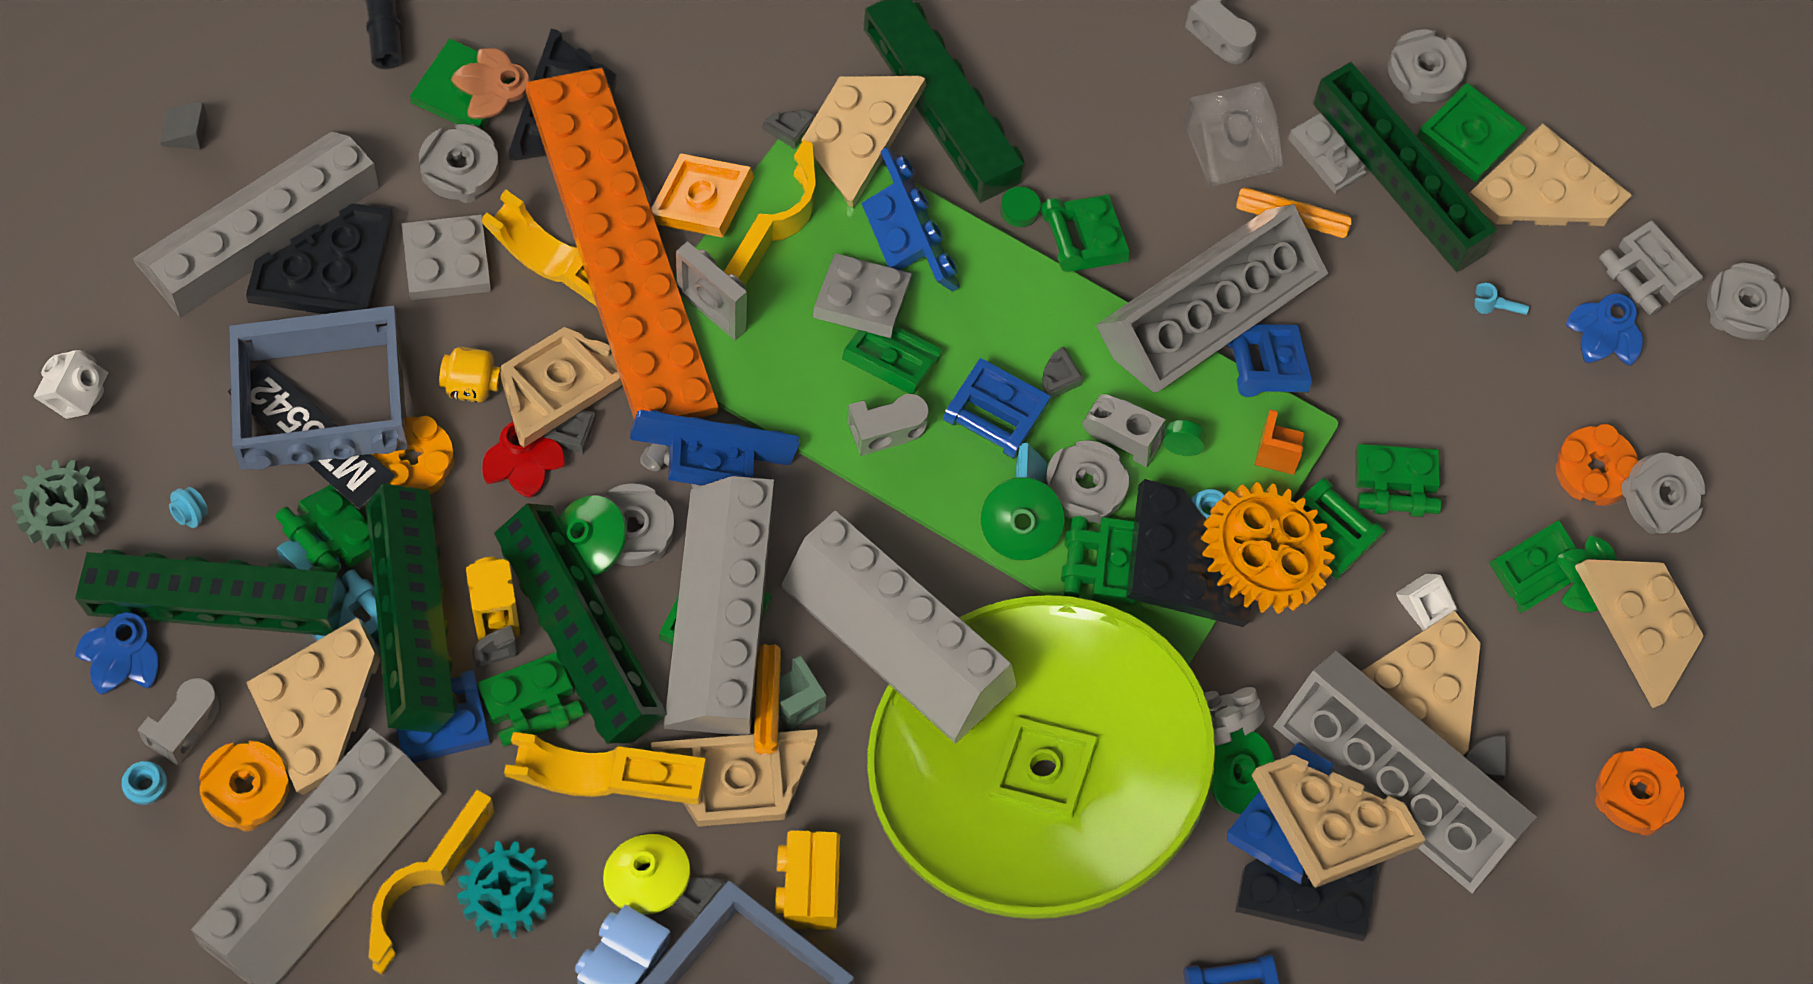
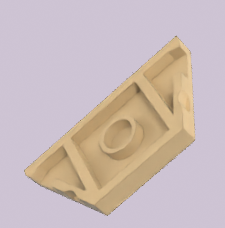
(856, 124)
(556, 381)
(1645, 620)
(740, 782)

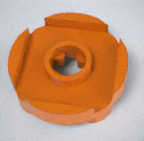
(1601, 444)
(1617, 799)

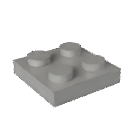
(446, 257)
(712, 290)
(862, 295)

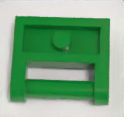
(1096, 228)
(1344, 546)

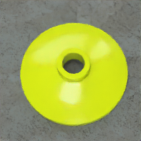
(648, 889)

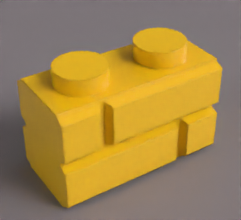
(492, 596)
(810, 880)

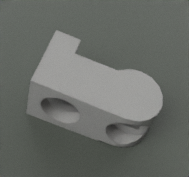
(1221, 30)
(888, 424)
(1125, 427)
(184, 722)

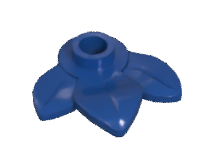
(1605, 333)
(118, 659)

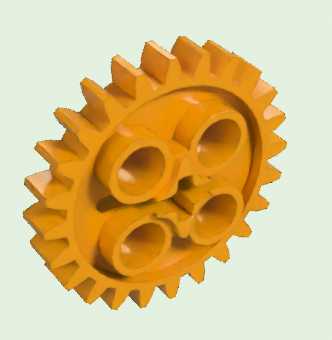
(1267, 548)

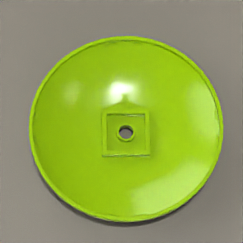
(1127, 750)

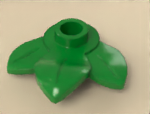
(1577, 596)

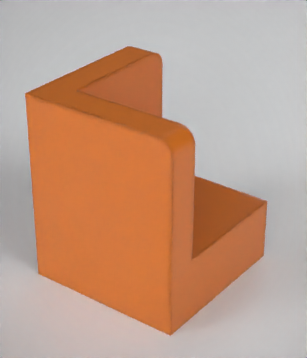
(1279, 446)

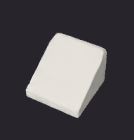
(1427, 600)

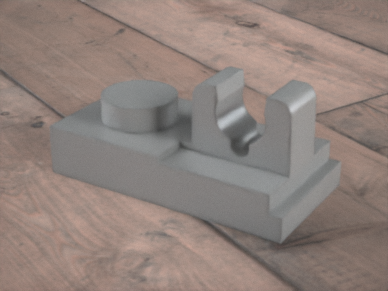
(1327, 153)

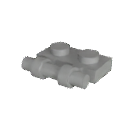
(1658, 261)

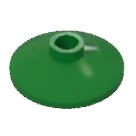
(1018, 497)
(603, 534)
(1233, 767)

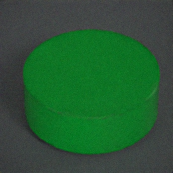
(1020, 206)
(1184, 438)

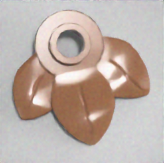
(486, 83)

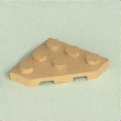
(1548, 185)
(1435, 678)
(317, 701)
(1333, 820)

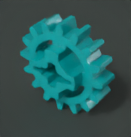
(489, 894)

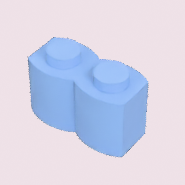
(627, 951)

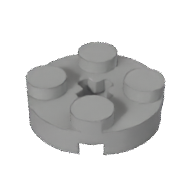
(1418, 83)
(462, 182)
(1737, 319)
(1107, 473)
(1643, 495)
(658, 519)
(1234, 712)

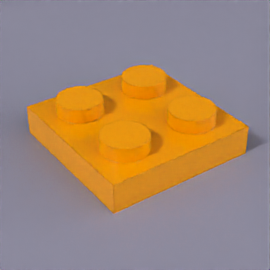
(701, 195)

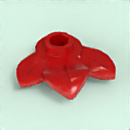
(521, 465)

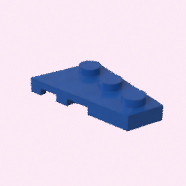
(1260, 833)

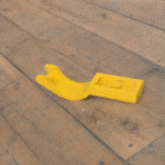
(780, 225)
(536, 247)
(600, 774)
(435, 871)

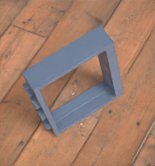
(312, 336)
(716, 916)

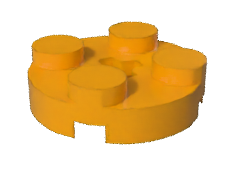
(432, 465)
(249, 808)

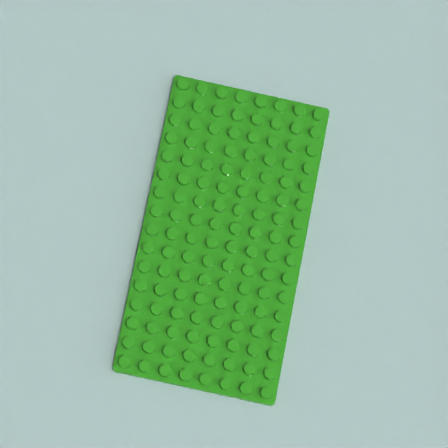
(1007, 310)

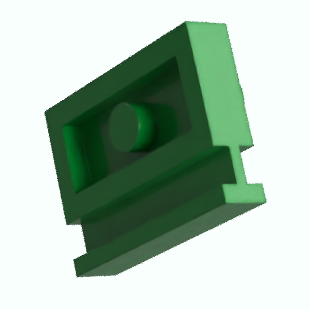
(897, 360)
(1531, 568)

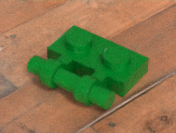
(1397, 469)
(335, 521)
(1112, 559)
(526, 689)

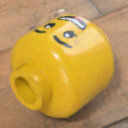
(469, 374)

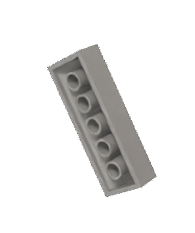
(257, 220)
(1213, 298)
(720, 607)
(898, 627)
(1394, 754)
(317, 862)

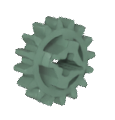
(62, 488)

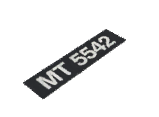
(287, 410)

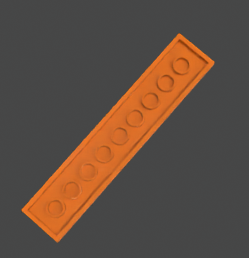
(620, 246)

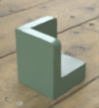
(800, 695)

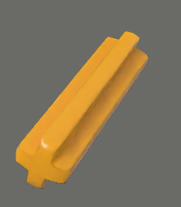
(1312, 216)
(767, 699)

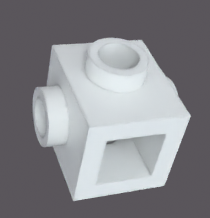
(71, 383)

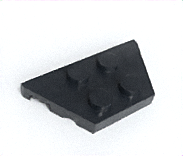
(556, 60)

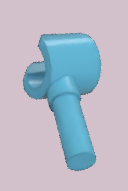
(1488, 305)

